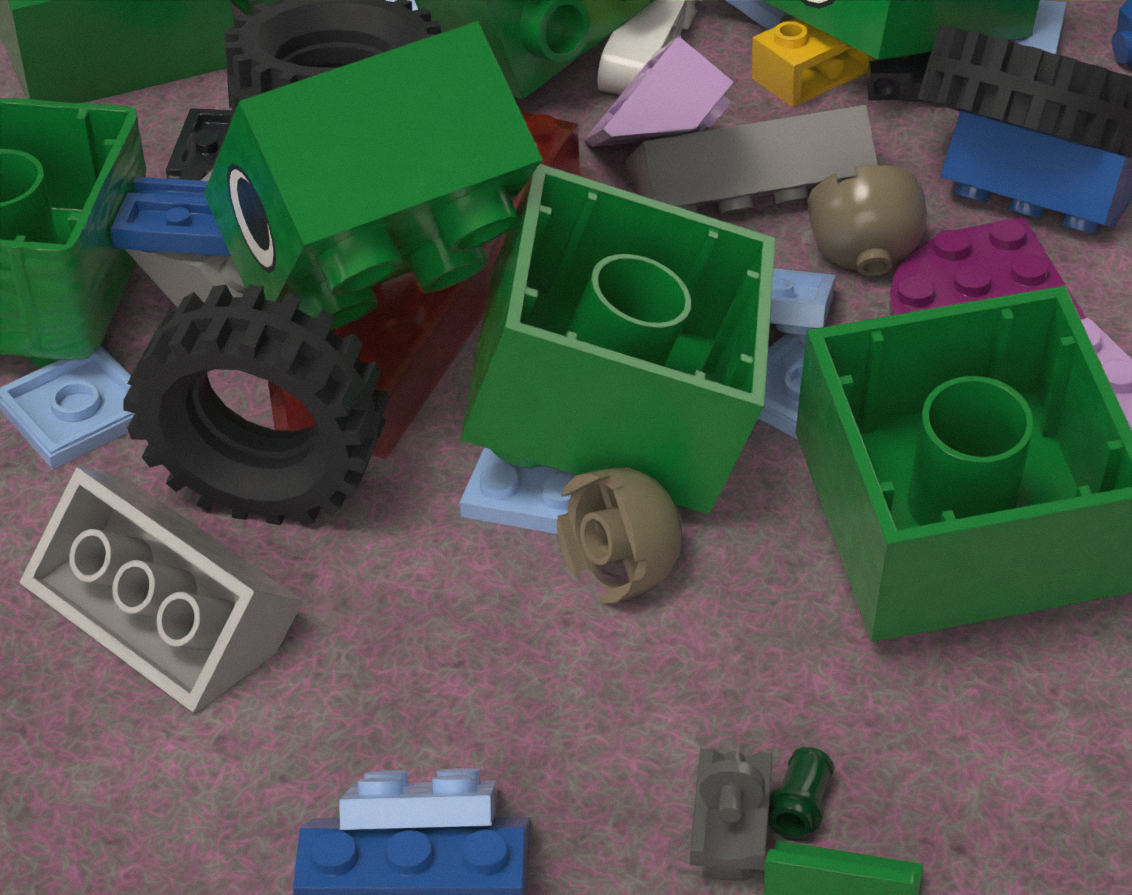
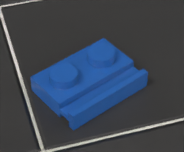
(167, 218)

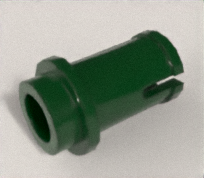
(797, 806)

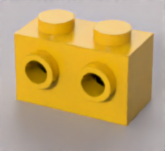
(803, 61)

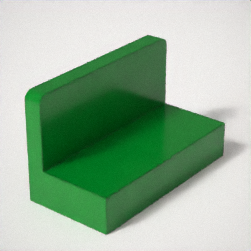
(825, 871)

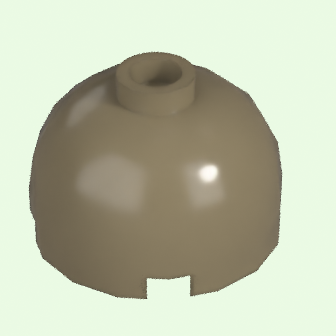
(868, 219)
(620, 518)

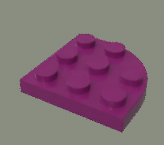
(974, 266)

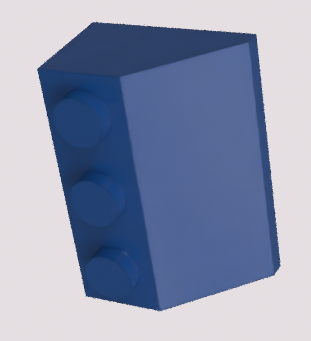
(1038, 172)
(413, 859)

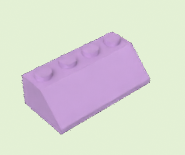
(667, 98)

